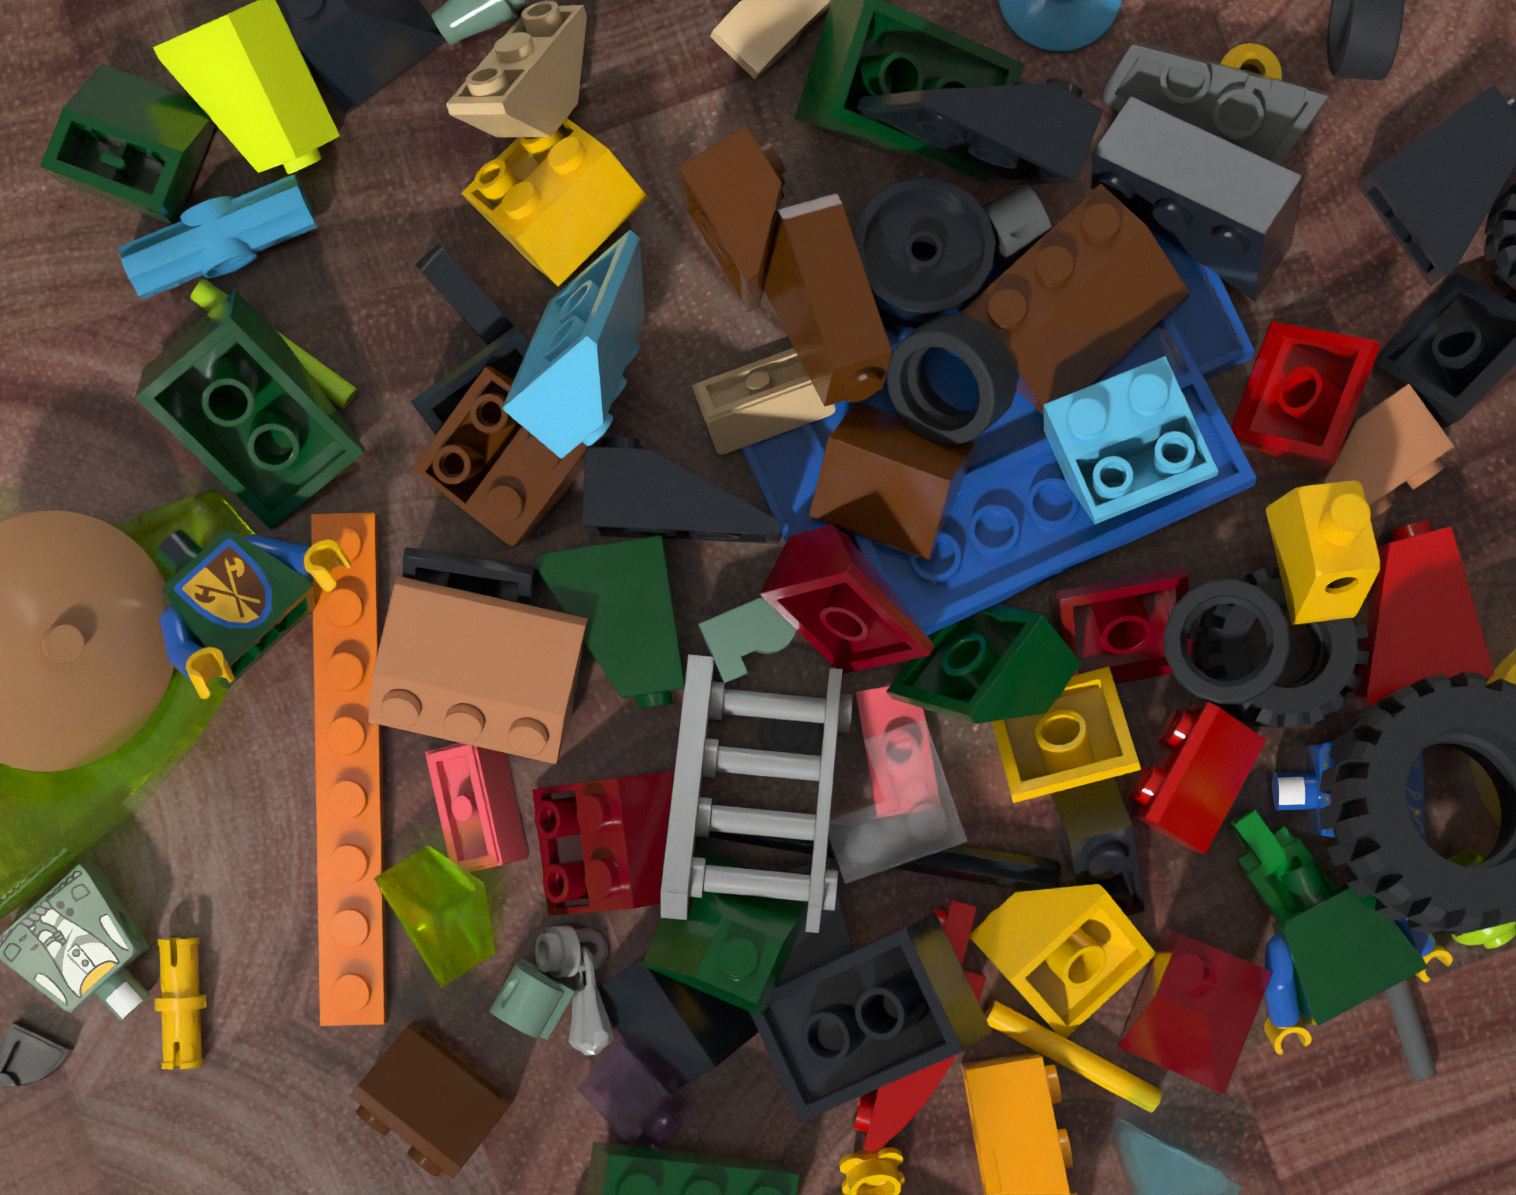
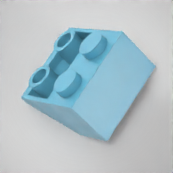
(1127, 441)

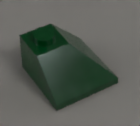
(989, 668)
(729, 943)

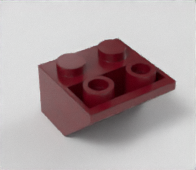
(603, 842)

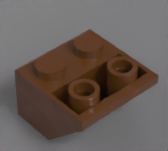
(497, 465)
(430, 1101)

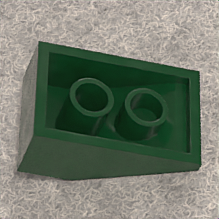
(887, 50)
(249, 410)

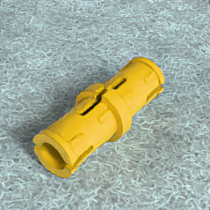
(180, 1003)

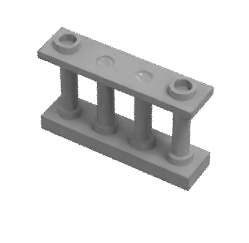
(696, 816)

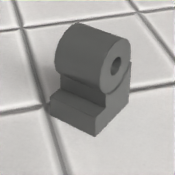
(1017, 224)

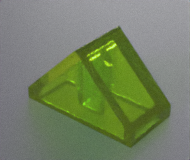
(441, 912)

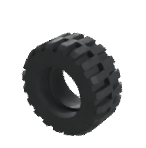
(1373, 813)

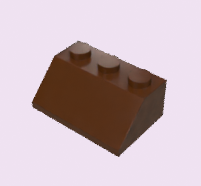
(734, 203)
(1080, 299)

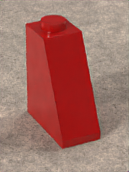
(1419, 615)

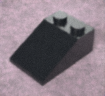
(1006, 131)
(648, 495)
(870, 1018)

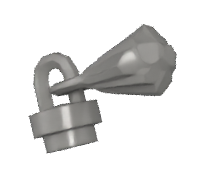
(562, 956)

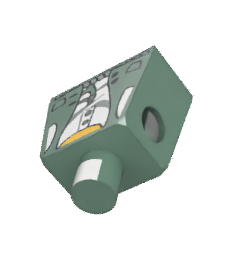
(79, 945)

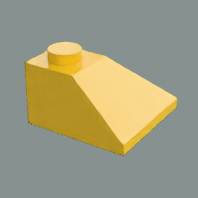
(1063, 950)

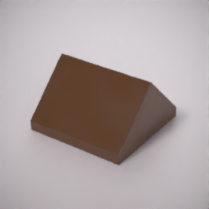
(888, 481)

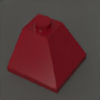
(842, 603)
(1195, 1010)

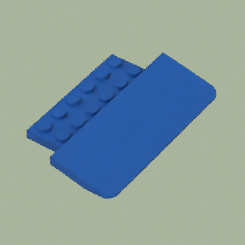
(1014, 509)

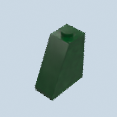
(628, 611)

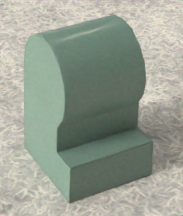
(743, 632)
(532, 1000)

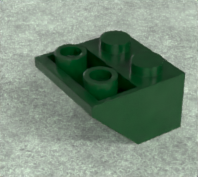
(129, 143)

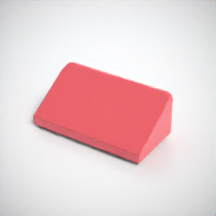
(477, 806)

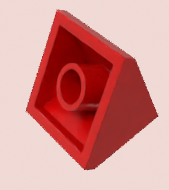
(1303, 395)

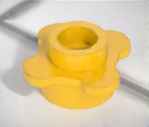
(872, 1172)

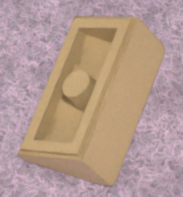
(758, 401)

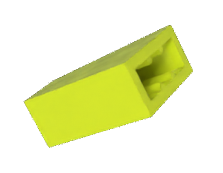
(253, 86)

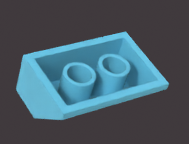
(581, 352)

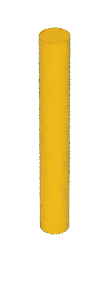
(1073, 1056)

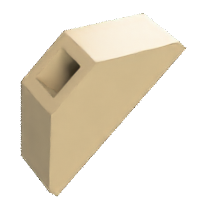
(528, 76)

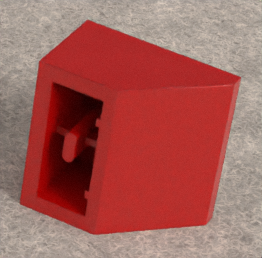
(1196, 775)

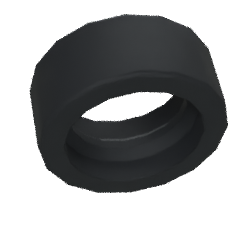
(1363, 37)
(980, 351)
(1243, 595)

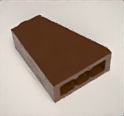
(826, 301)

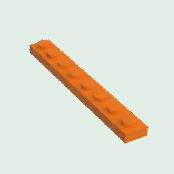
(349, 779)

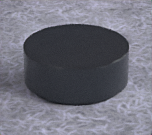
(790, 736)

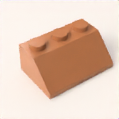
(477, 670)

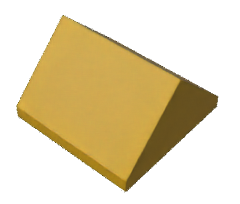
(1070, 745)

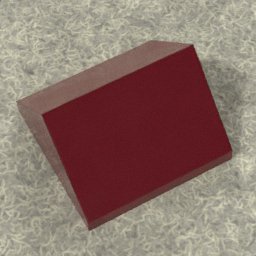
(1120, 623)

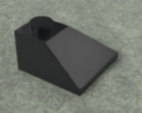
(361, 43)

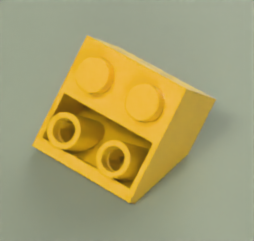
(556, 198)

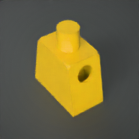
(1320, 539)

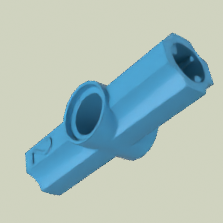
(217, 237)

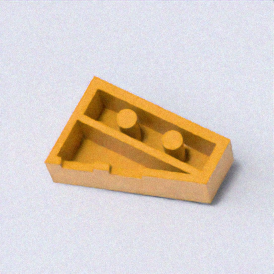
(1017, 1126)

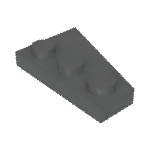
(1223, 100)

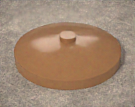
(75, 640)

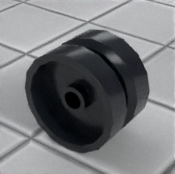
(929, 221)

